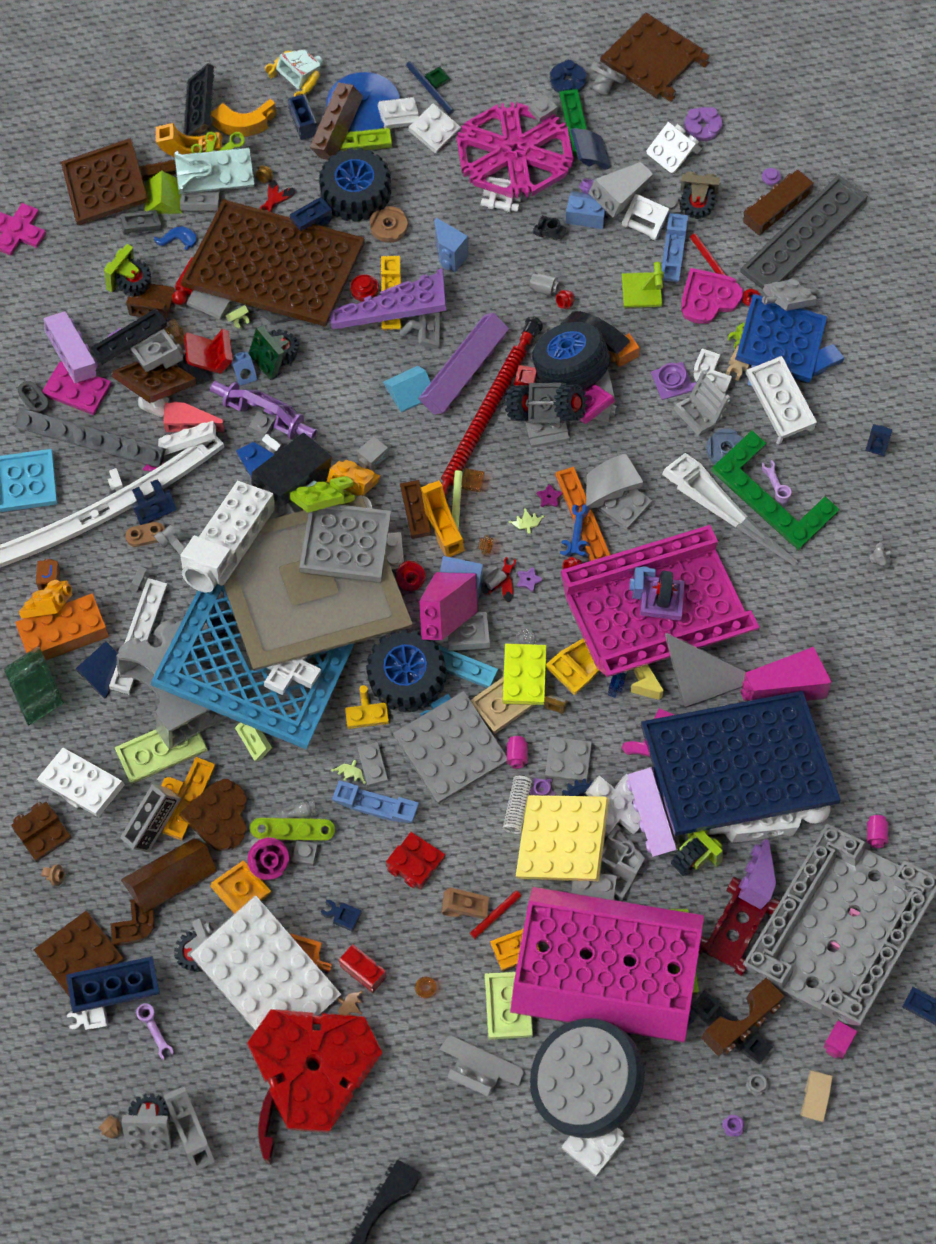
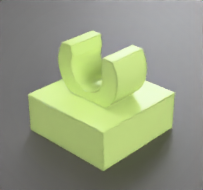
(238, 314)

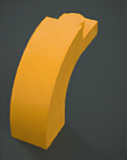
(248, 124)
(172, 140)

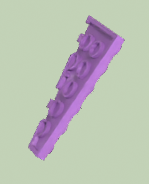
(395, 303)

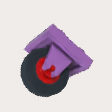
(662, 597)

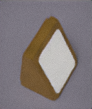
(555, 703)

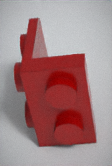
(208, 353)

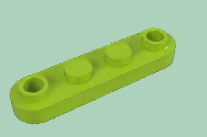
(292, 828)

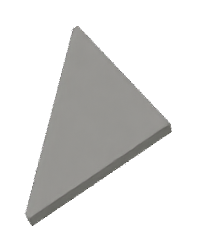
(701, 673)

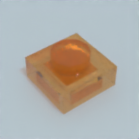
(472, 480)

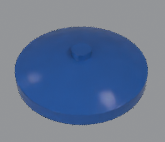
(374, 89)

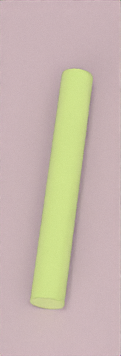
(457, 497)

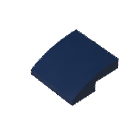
(590, 148)

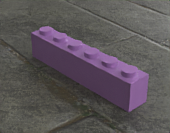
(463, 364)

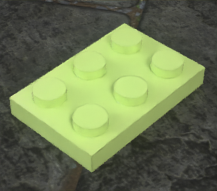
(498, 1001)

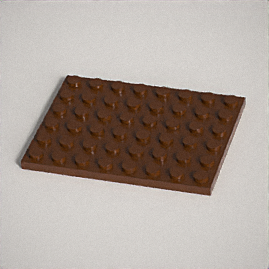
(273, 264)

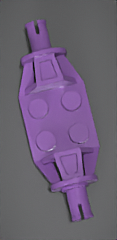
(272, 406)

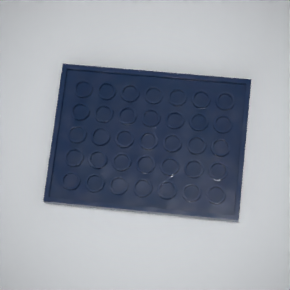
(739, 763)

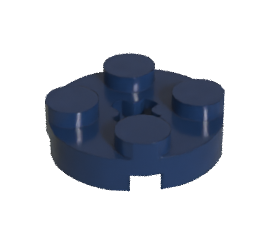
(567, 68)

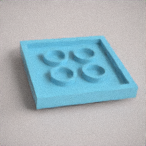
(27, 480)

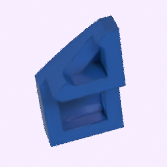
(826, 358)

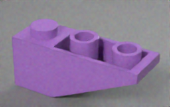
(760, 876)

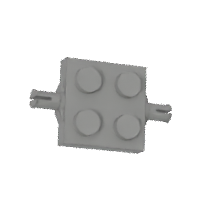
(789, 295)

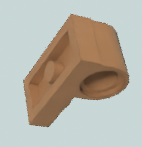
(461, 902)

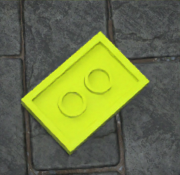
(524, 674)

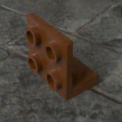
(156, 297)

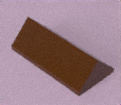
(170, 875)

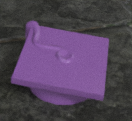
(672, 380)

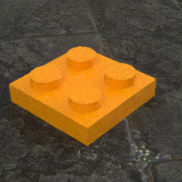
(239, 887)

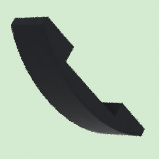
(613, 338)
(710, 1010)

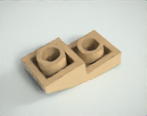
(816, 1095)

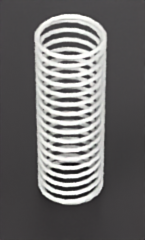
(510, 802)

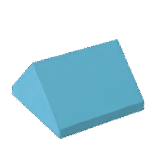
(408, 387)

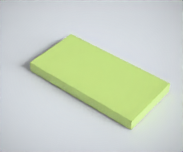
(150, 755)

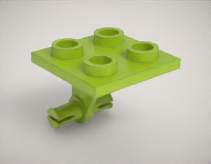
(643, 288)

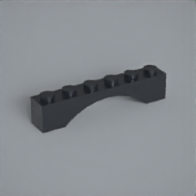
(398, 1185)

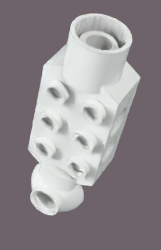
(771, 827)

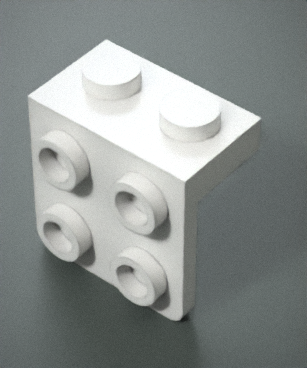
(672, 147)

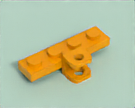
(193, 786)

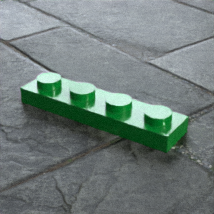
(572, 113)

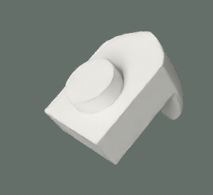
(155, 408)

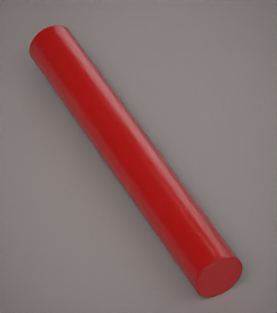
(706, 254)
(492, 917)

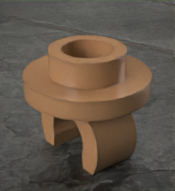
(54, 875)

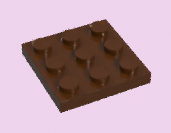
(154, 383)
(76, 949)

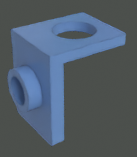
(243, 361)

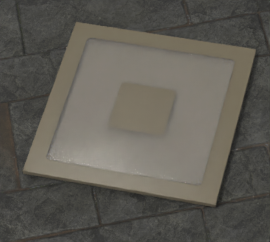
(300, 613)

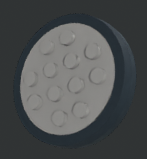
(587, 1078)

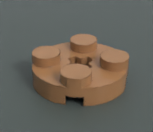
(388, 234)

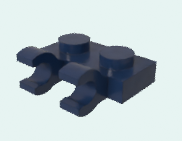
(155, 506)

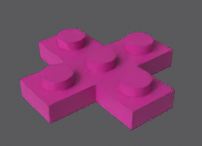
(19, 229)

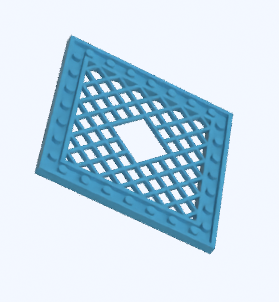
(224, 702)

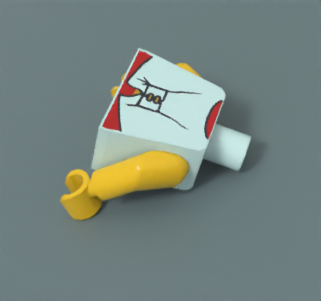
(297, 68)

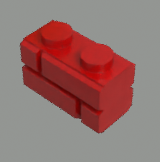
(362, 968)

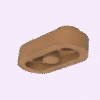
(145, 534)

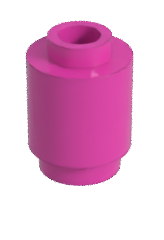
(517, 752)
(877, 831)

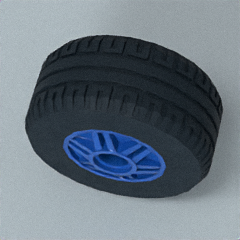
(571, 355)

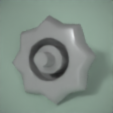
(881, 555)

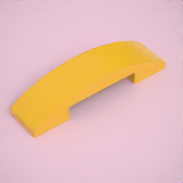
(389, 278)

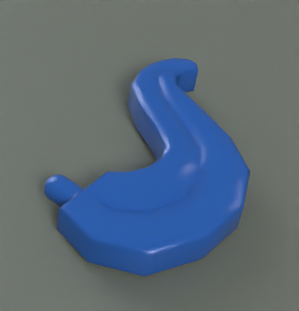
(184, 234)

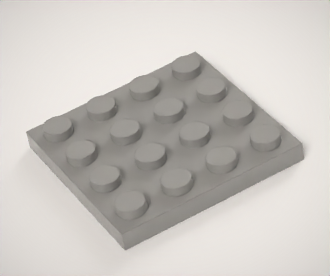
(346, 542)
(450, 747)

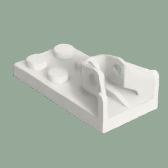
(781, 398)

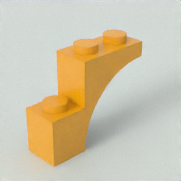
(441, 519)

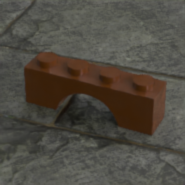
(725, 1033)

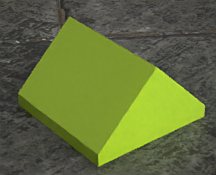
(163, 194)

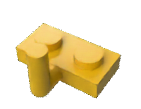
(367, 713)

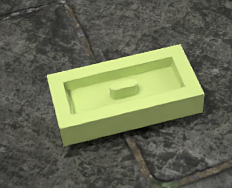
(254, 741)

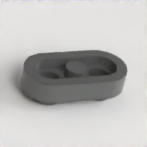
(34, 398)

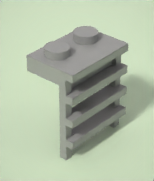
(703, 406)

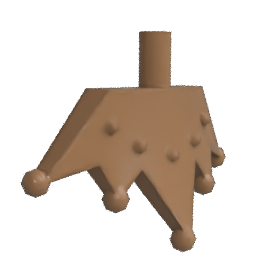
(349, 1004)

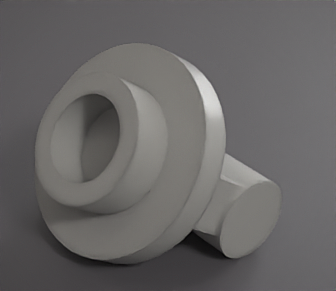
(493, 576)

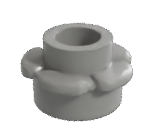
(761, 1080)

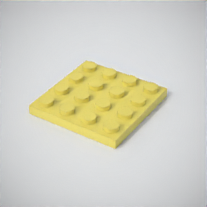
(562, 838)

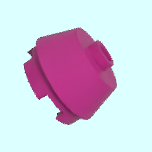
(268, 858)

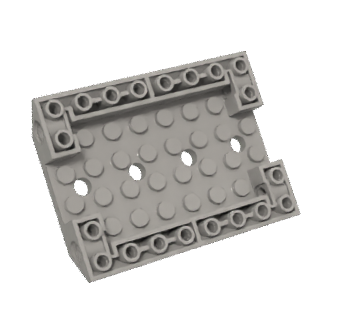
(816, 914)

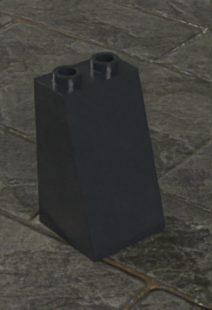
(292, 468)

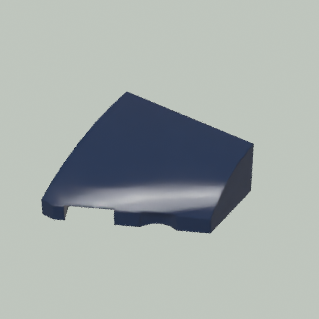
(99, 668)

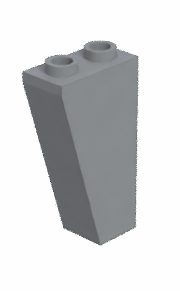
(618, 188)

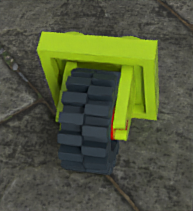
(126, 273)
(696, 852)

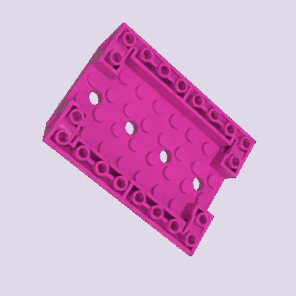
(634, 998)

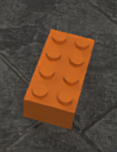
(71, 628)

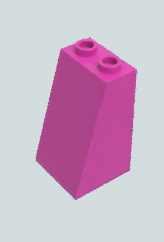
(447, 604)
(788, 675)

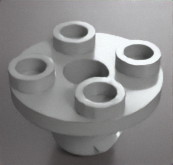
(605, 78)

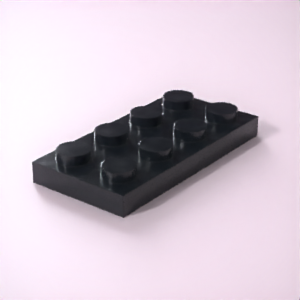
(199, 101)

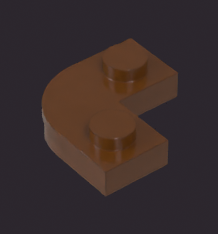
(134, 930)

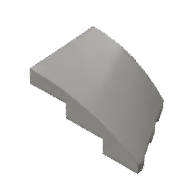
(620, 859)

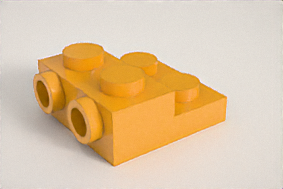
(362, 478)
(47, 600)

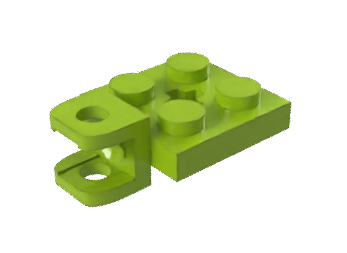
(323, 495)

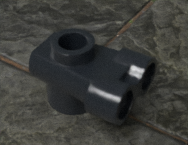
(549, 227)

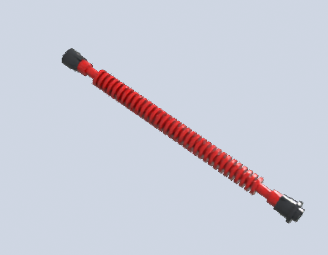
(490, 403)

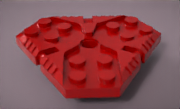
(342, 1050)

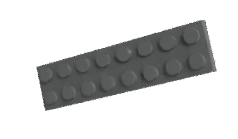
(804, 233)

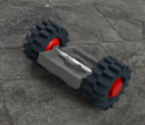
(545, 402)

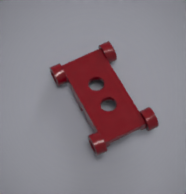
(719, 945)

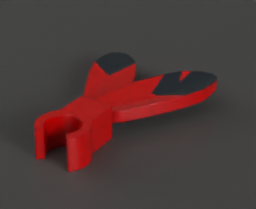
(275, 197)
(506, 584)

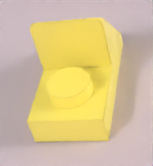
(648, 685)

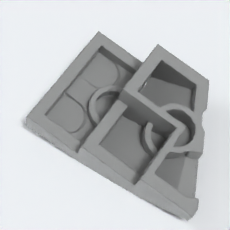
(611, 480)

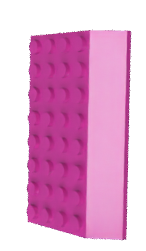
(612, 620)

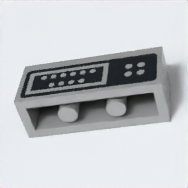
(150, 818)

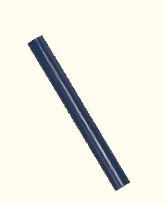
(429, 87)

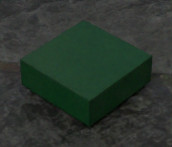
(437, 77)

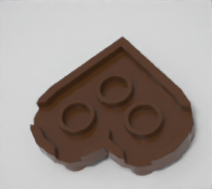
(217, 815)

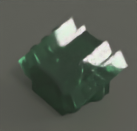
(33, 685)

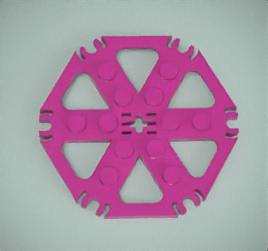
(501, 150)

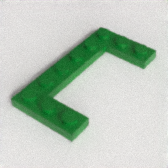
(730, 473)

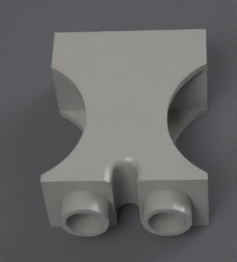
(175, 717)

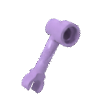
(782, 492)
(153, 1027)

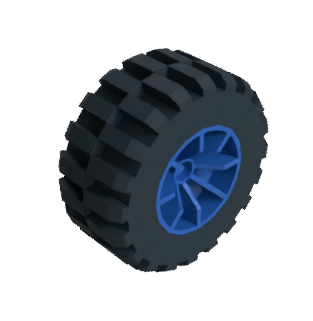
(355, 184)
(406, 670)

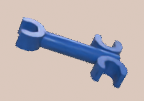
(577, 545)

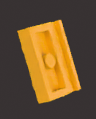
(507, 949)

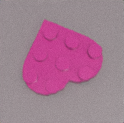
(708, 294)

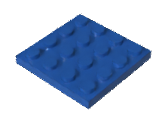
(777, 332)

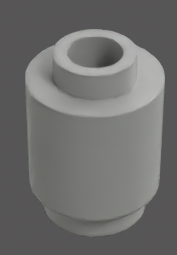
(544, 284)

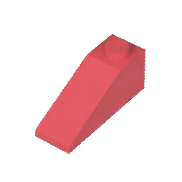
(184, 416)

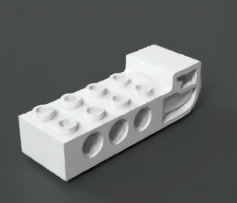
(227, 537)

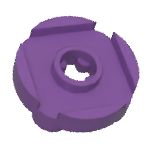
(706, 115)

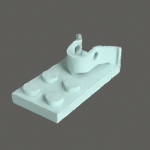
(214, 170)

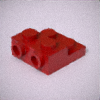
(414, 861)

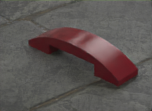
(266, 1143)

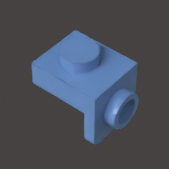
(636, 582)

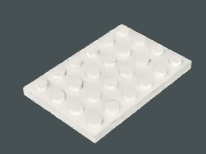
(262, 966)

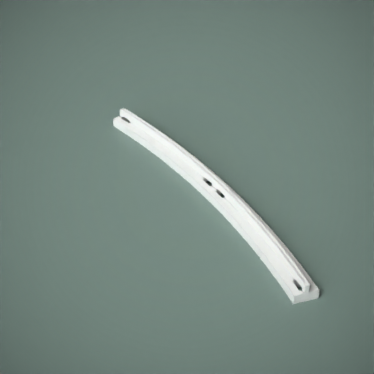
(117, 502)

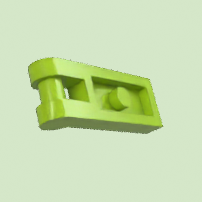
(368, 139)

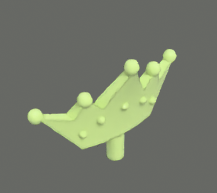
(527, 521)
(350, 771)

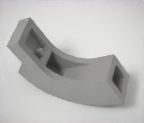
(189, 1128)

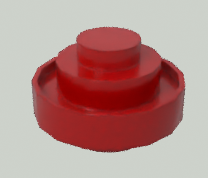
(364, 286)
(410, 575)

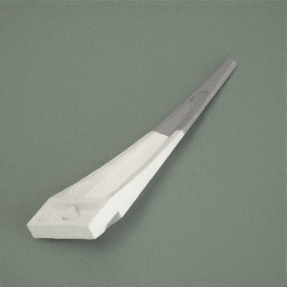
(701, 487)

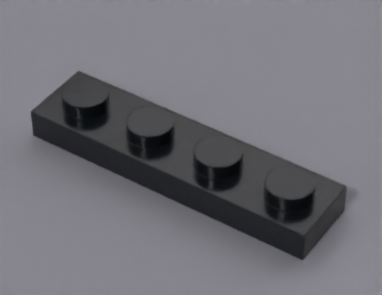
(128, 336)

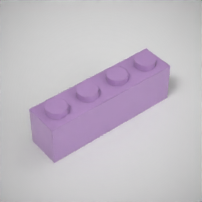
(70, 347)
(652, 812)

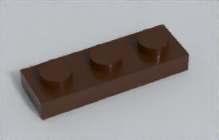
(415, 509)

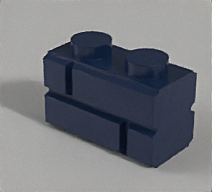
(302, 116)

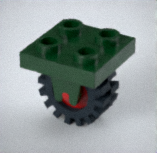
(272, 349)

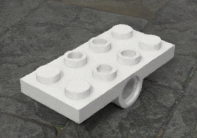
(80, 782)

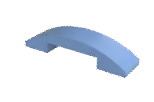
(674, 246)
(375, 804)

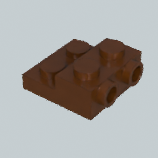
(40, 830)

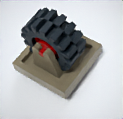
(698, 194)

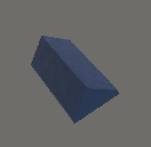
(112, 984)

